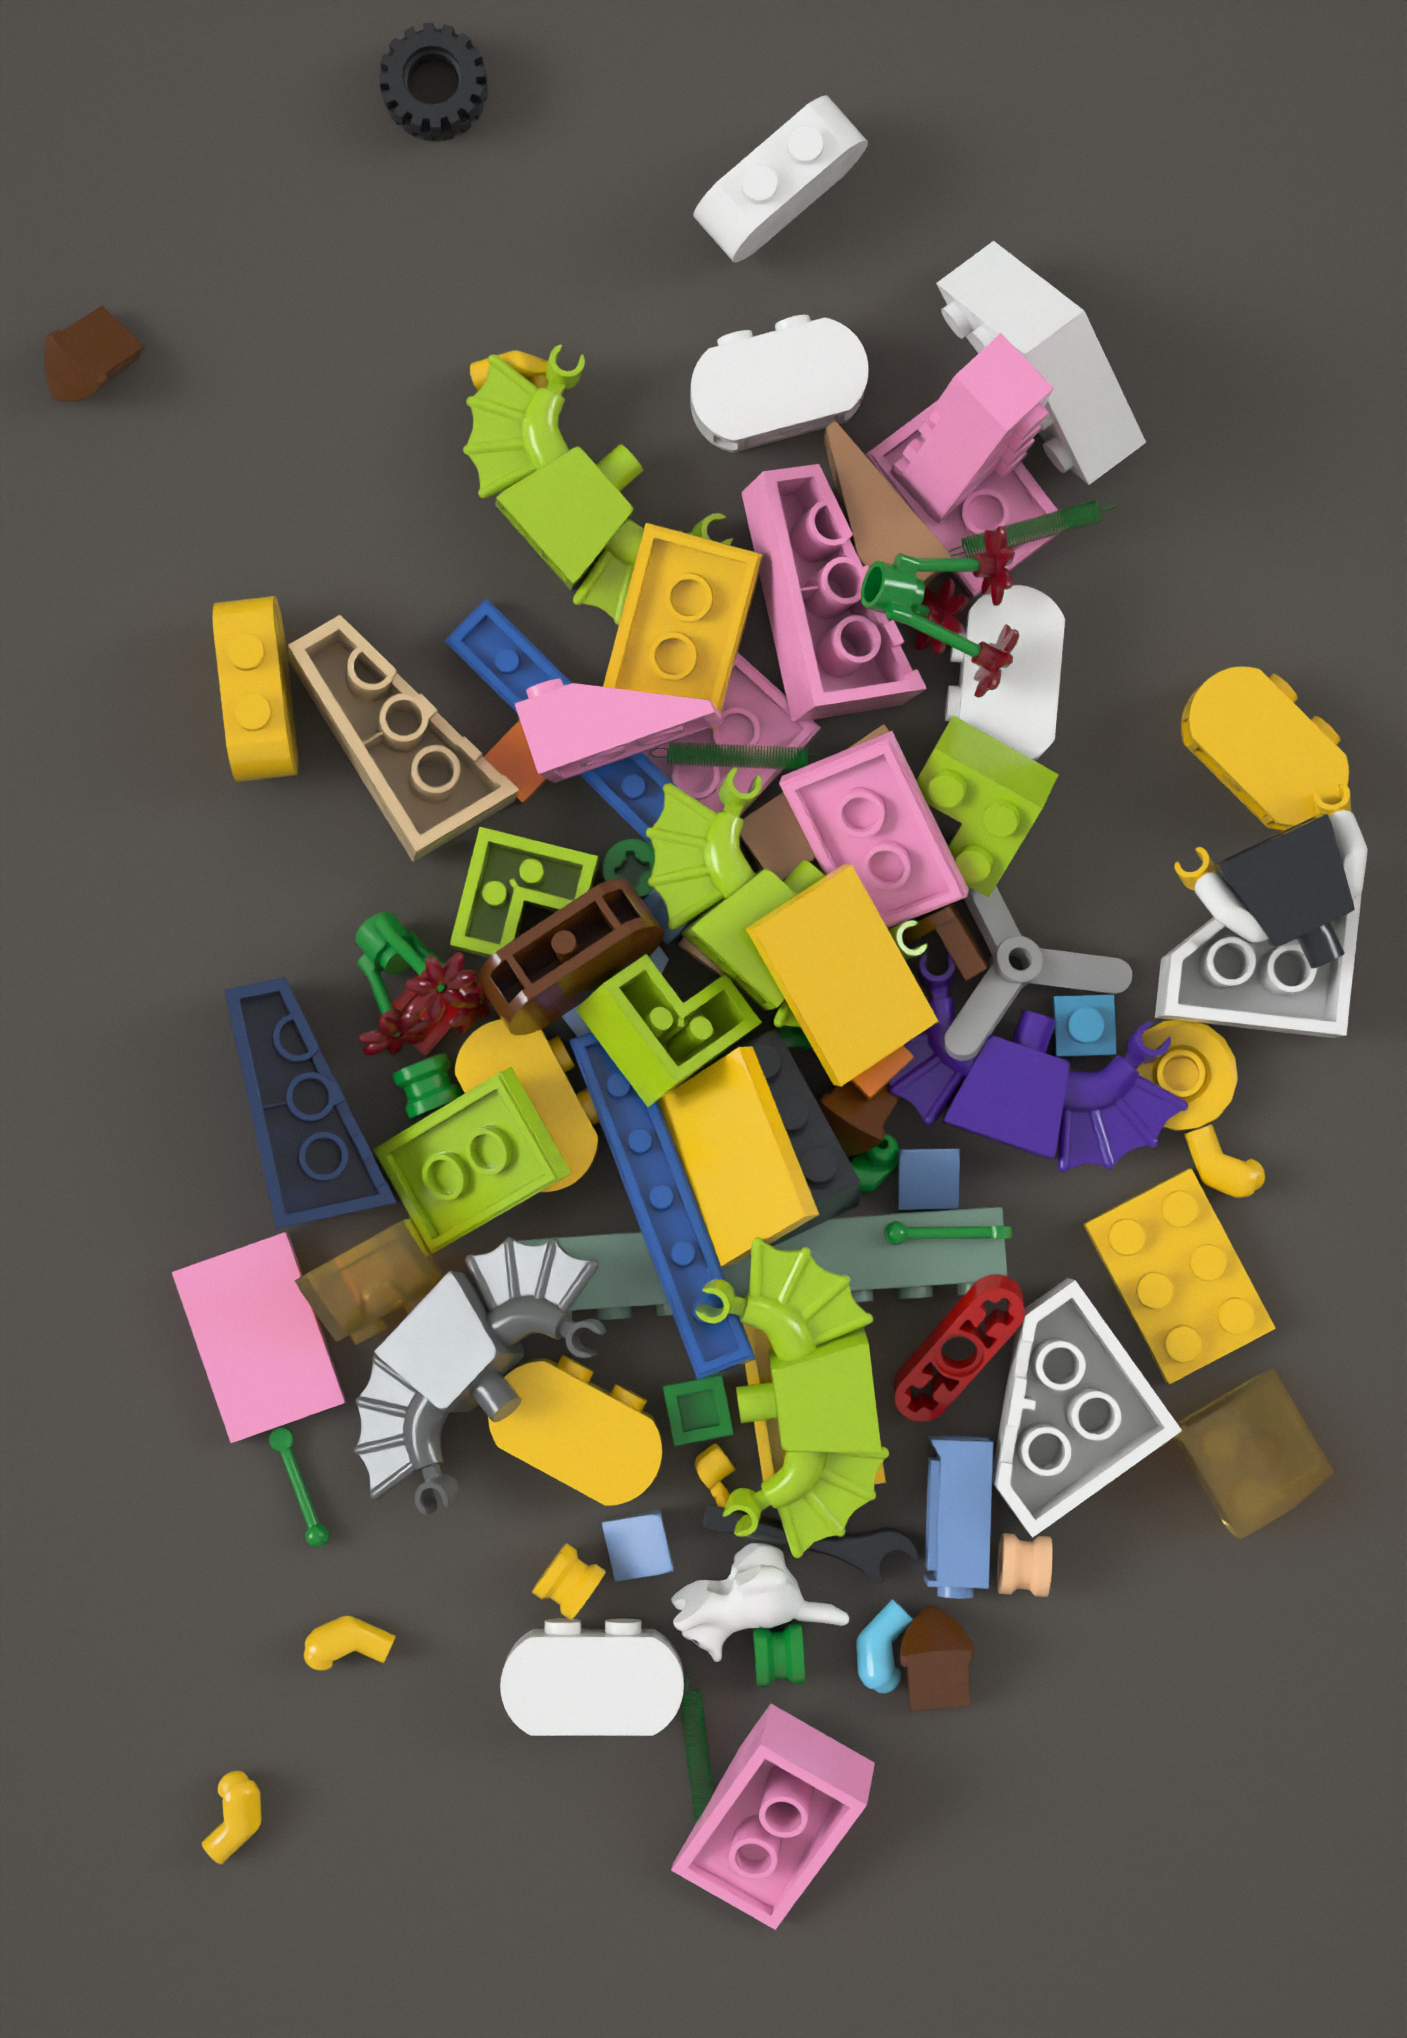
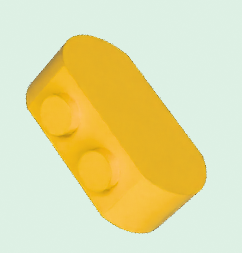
(255, 689)
(1264, 745)
(541, 1071)
(581, 1431)

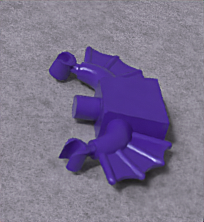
(1028, 1096)

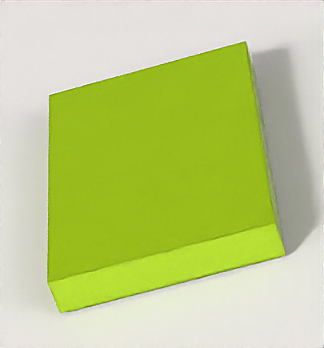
(472, 1160)

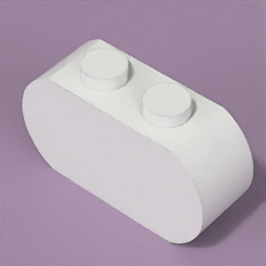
(780, 178)
(778, 383)
(1026, 701)
(592, 1680)

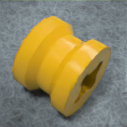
(568, 1581)

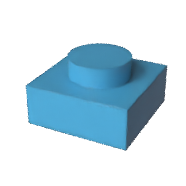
(1084, 1025)

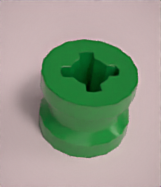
(638, 874)
(427, 1085)
(779, 1655)

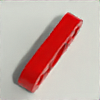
(959, 1322)

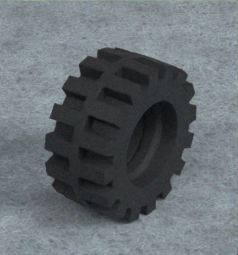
(428, 46)

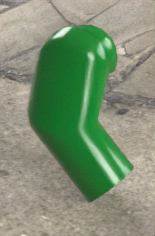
(876, 1164)

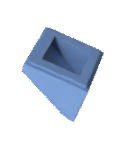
(928, 1179)
(638, 1545)

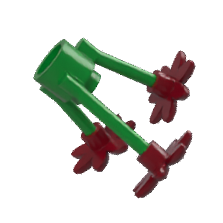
(900, 594)
(393, 949)

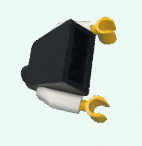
(1289, 882)

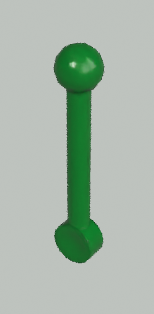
(897, 1232)
(281, 1440)

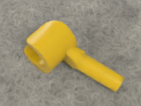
(712, 1468)

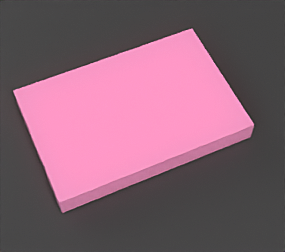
(989, 506)
(752, 715)
(873, 815)
(258, 1337)

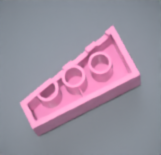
(976, 429)
(827, 644)

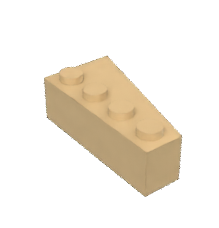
(405, 752)

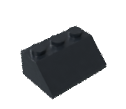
(818, 1151)

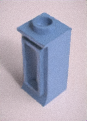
(958, 1515)

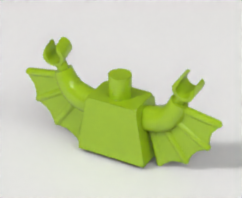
(558, 494)
(703, 865)
(816, 1393)

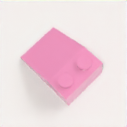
(593, 726)
(775, 1816)

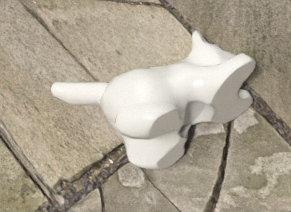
(753, 1596)

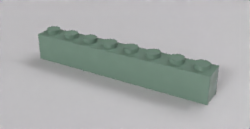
(840, 1245)

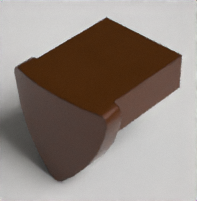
(88, 355)
(954, 935)
(855, 1118)
(936, 1661)

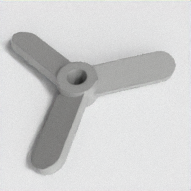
(1004, 982)

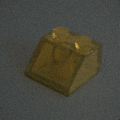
(371, 1281)
(1253, 1454)

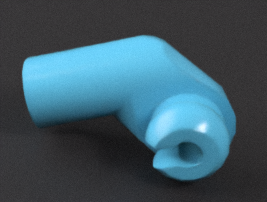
(875, 1648)

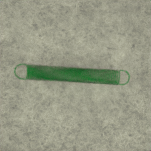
(1040, 527)
(686, 754)
(707, 1763)

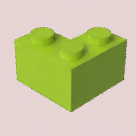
(990, 793)
(508, 877)
(658, 1036)

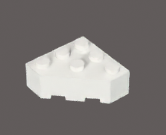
(1088, 413)
(1257, 986)
(1070, 1410)

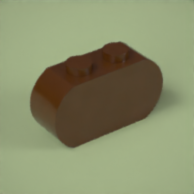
(569, 956)

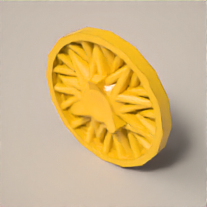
(1194, 1068)

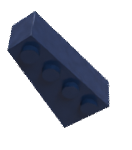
(301, 1122)

